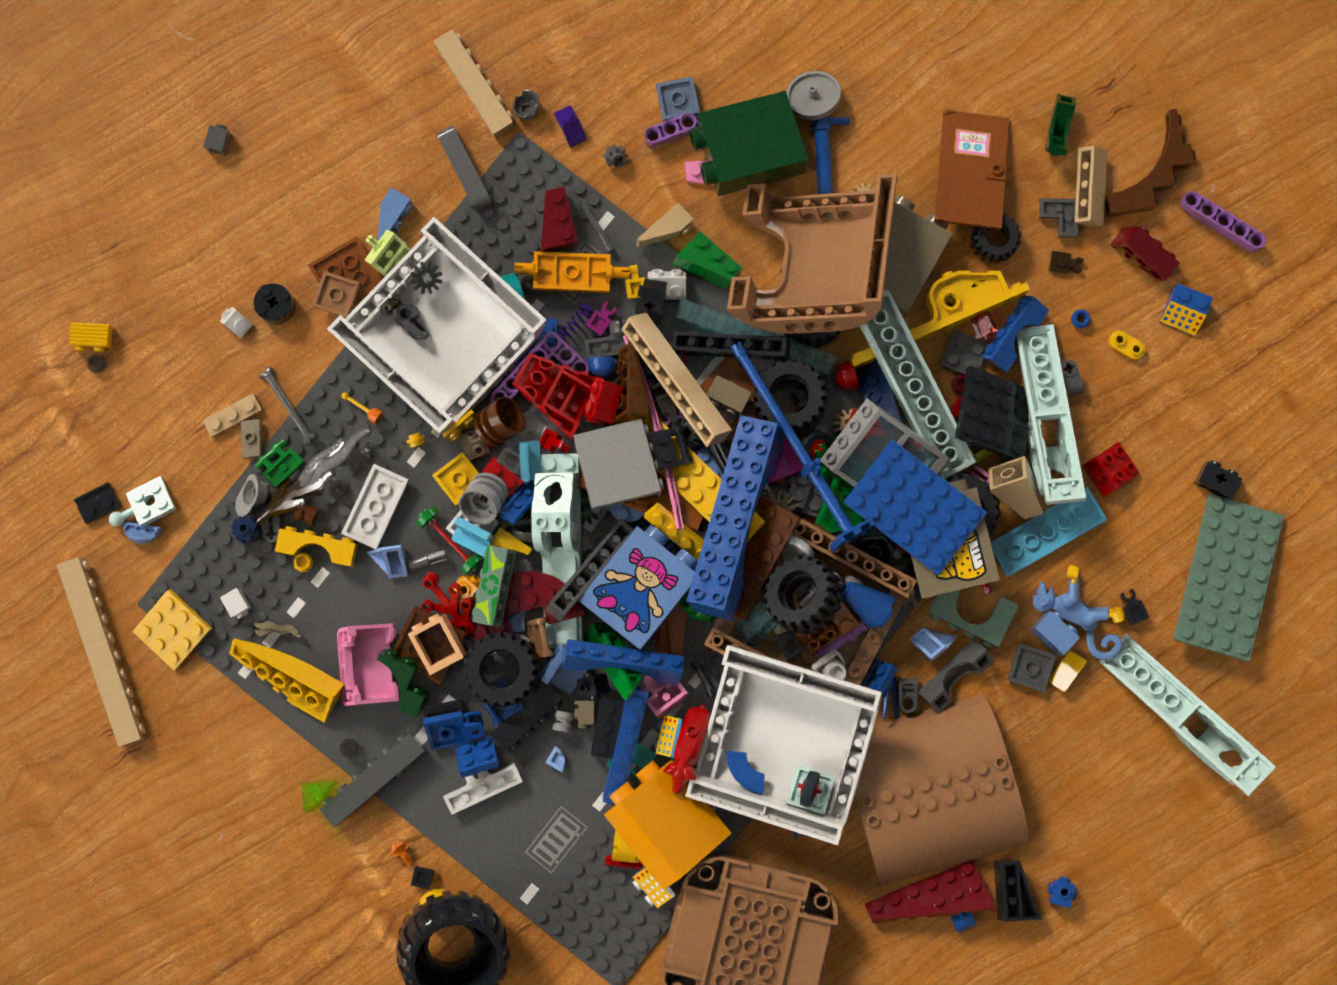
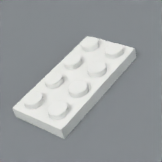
(375, 506)

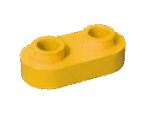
(1126, 347)

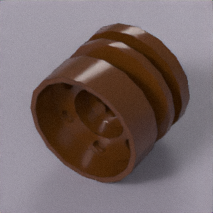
(499, 422)

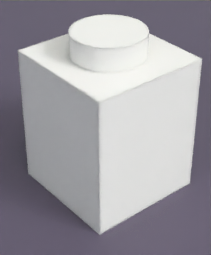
(236, 603)

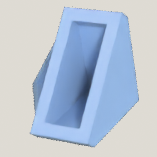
(391, 560)
(931, 642)

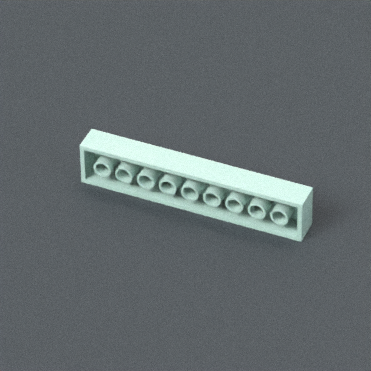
(914, 384)

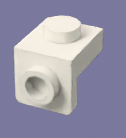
(235, 322)

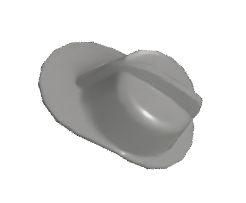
(252, 494)

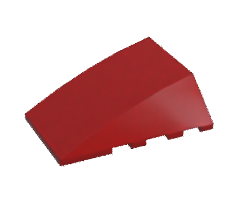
(555, 391)

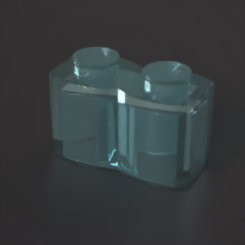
(757, 625)

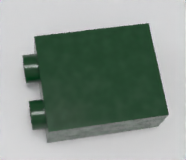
(749, 143)

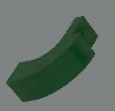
(1059, 125)

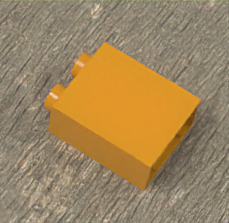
(664, 827)

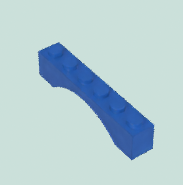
(587, 655)
(626, 742)

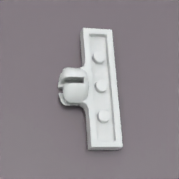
(482, 787)

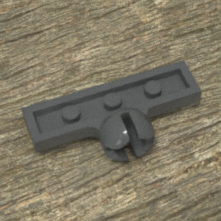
(608, 345)

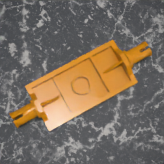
(571, 272)

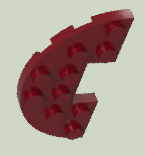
(527, 592)

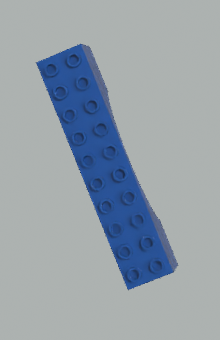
(720, 566)

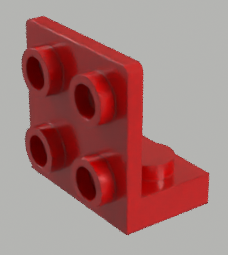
(1111, 469)

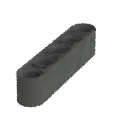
(464, 168)

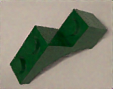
(404, 670)

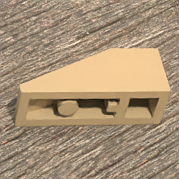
(667, 227)

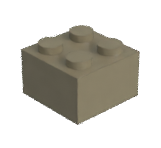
(729, 398)

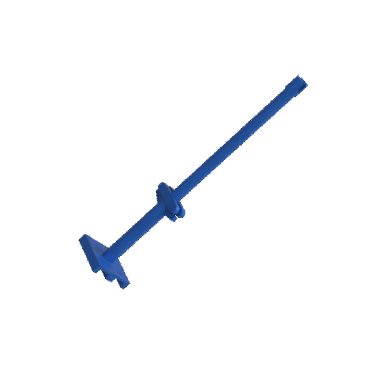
(811, 468)

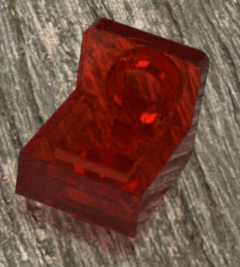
(984, 326)

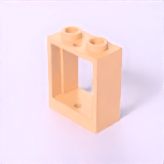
(451, 635)

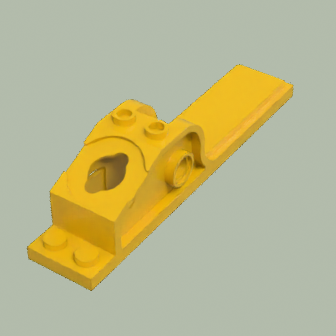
(966, 303)

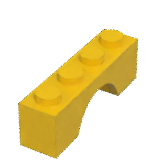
(292, 542)

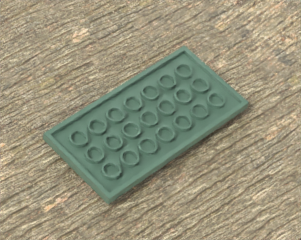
(1228, 577)

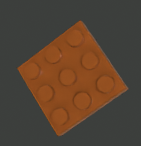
(350, 263)

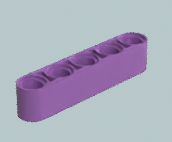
(1232, 221)

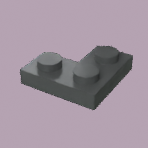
(1063, 211)

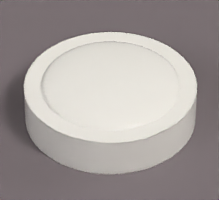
(797, 547)

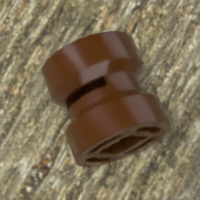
(307, 513)

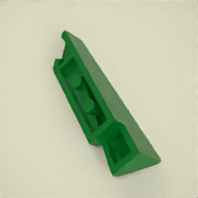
(623, 679)

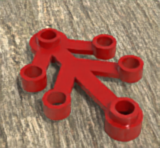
(449, 606)

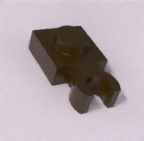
(1062, 263)

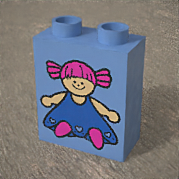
(640, 586)

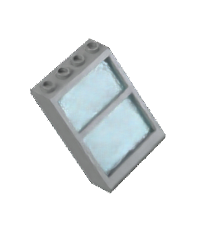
(868, 436)

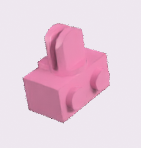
(664, 696)

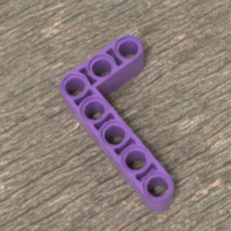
(548, 351)

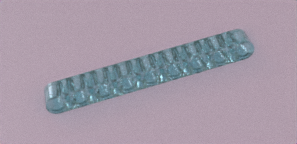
(720, 323)

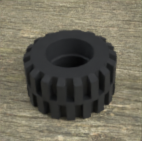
(993, 253)

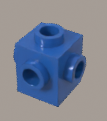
(1055, 895)

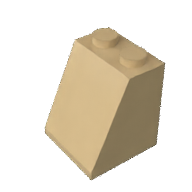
(1016, 487)

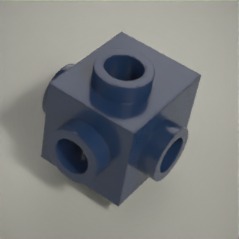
(252, 533)

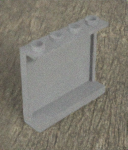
(617, 464)

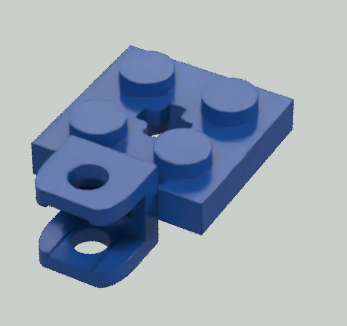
(459, 727)

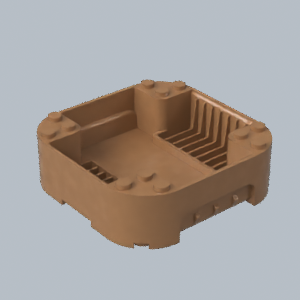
(748, 925)

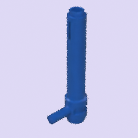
(823, 152)

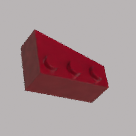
(558, 226)
(1146, 251)

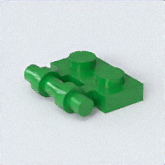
(281, 468)

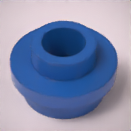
(1086, 319)

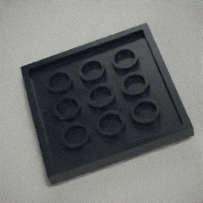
(993, 414)

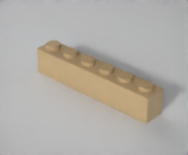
(473, 83)

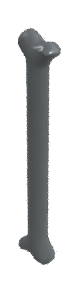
(308, 437)

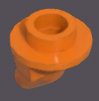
(400, 849)

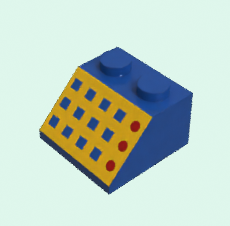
(1185, 309)

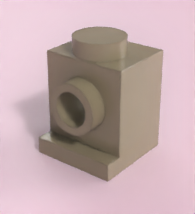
(585, 713)

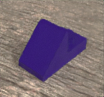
(570, 126)

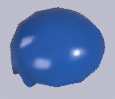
(602, 366)

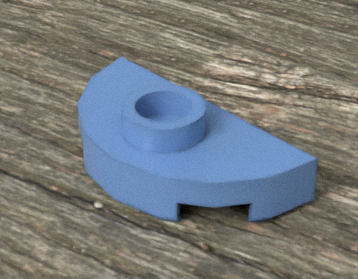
(139, 534)

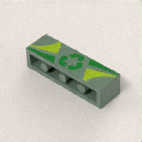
(494, 586)

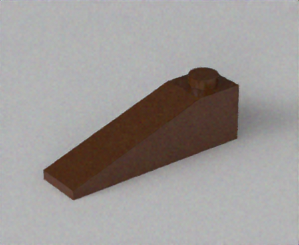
(634, 398)

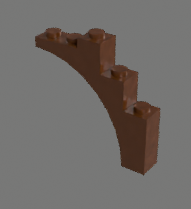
(1162, 177)

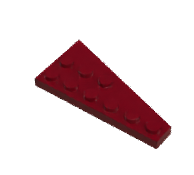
(940, 895)

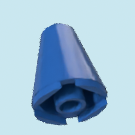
(869, 604)

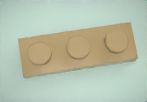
(232, 415)

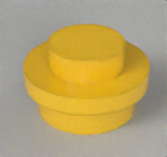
(415, 439)
(303, 562)

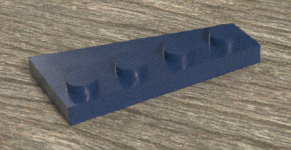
(876, 388)

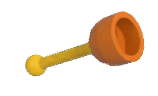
(374, 415)

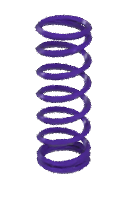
(587, 309)

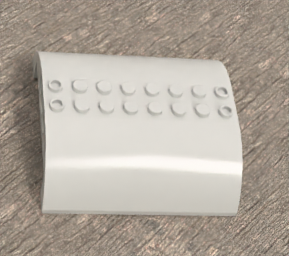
(473, 323)
(783, 721)

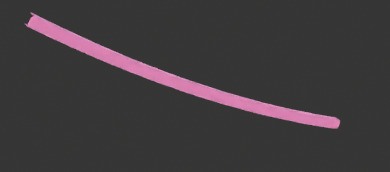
(668, 472)

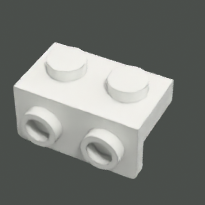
(675, 282)

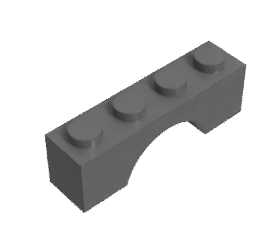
(971, 659)

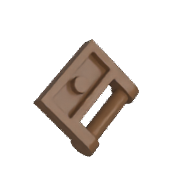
(538, 637)

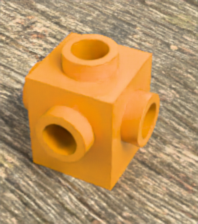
(469, 586)

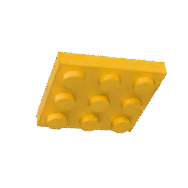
(172, 629)

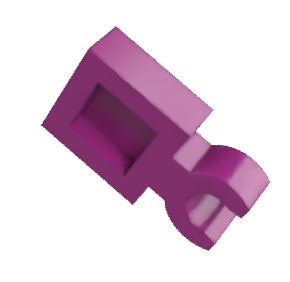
(599, 321)

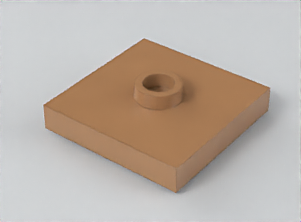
(336, 294)

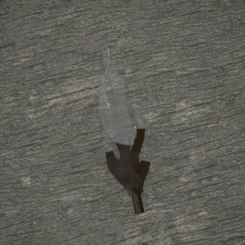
(300, 485)

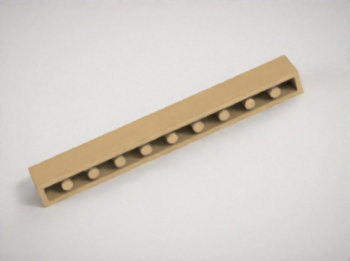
(101, 652)

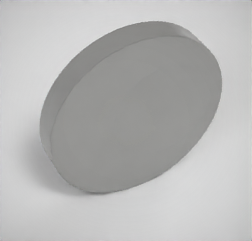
(814, 95)

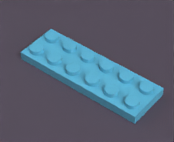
(1046, 533)

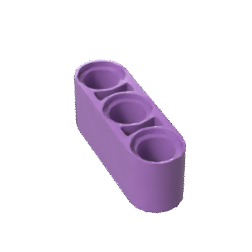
(663, 136)

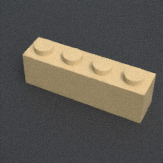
(1091, 186)

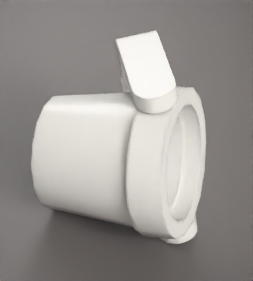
(830, 666)

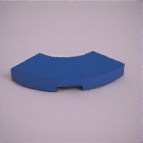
(744, 773)

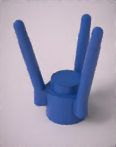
(891, 688)

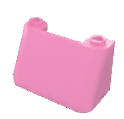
(360, 671)

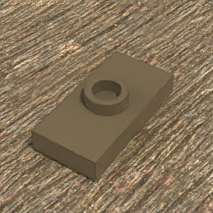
(251, 438)

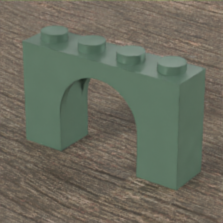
(990, 632)

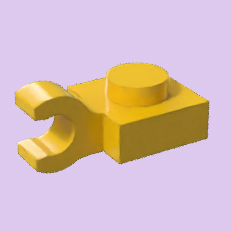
(633, 283)

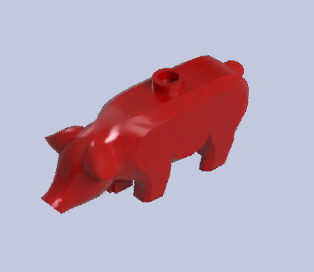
(688, 747)

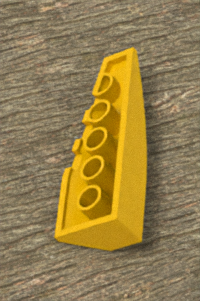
(299, 681)

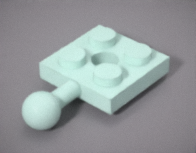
(138, 499)

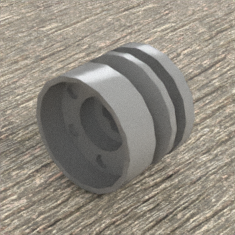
(483, 498)

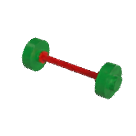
(427, 517)

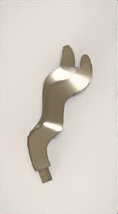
(269, 627)

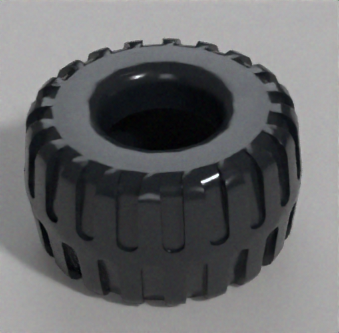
(481, 966)

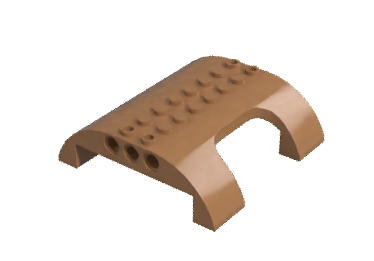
(830, 259)

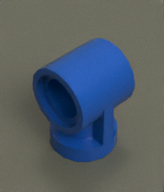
(963, 921)

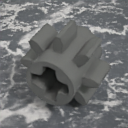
(615, 156)

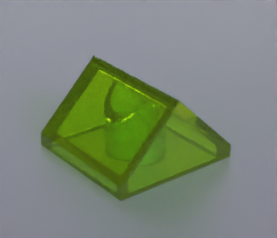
(314, 792)

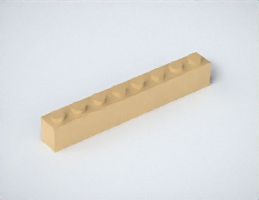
(676, 379)

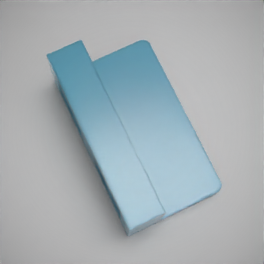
(529, 459)
(472, 536)

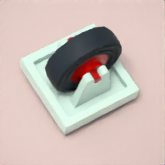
(811, 789)

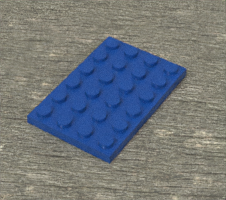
(915, 507)

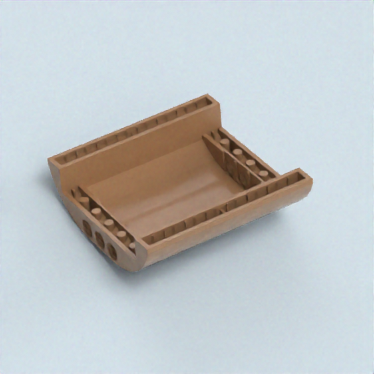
(938, 791)

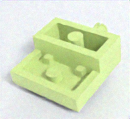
(386, 252)

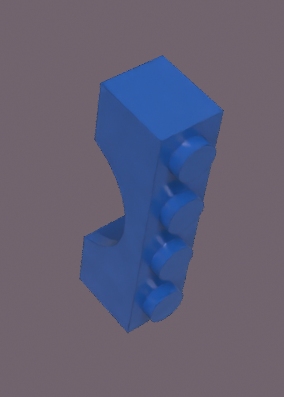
(1001, 350)

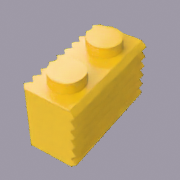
(90, 336)

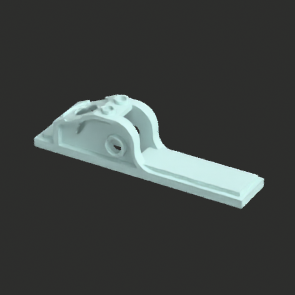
(1049, 401)
(561, 517)
(1176, 705)

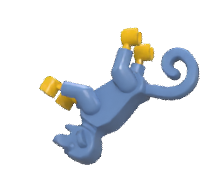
(1076, 611)

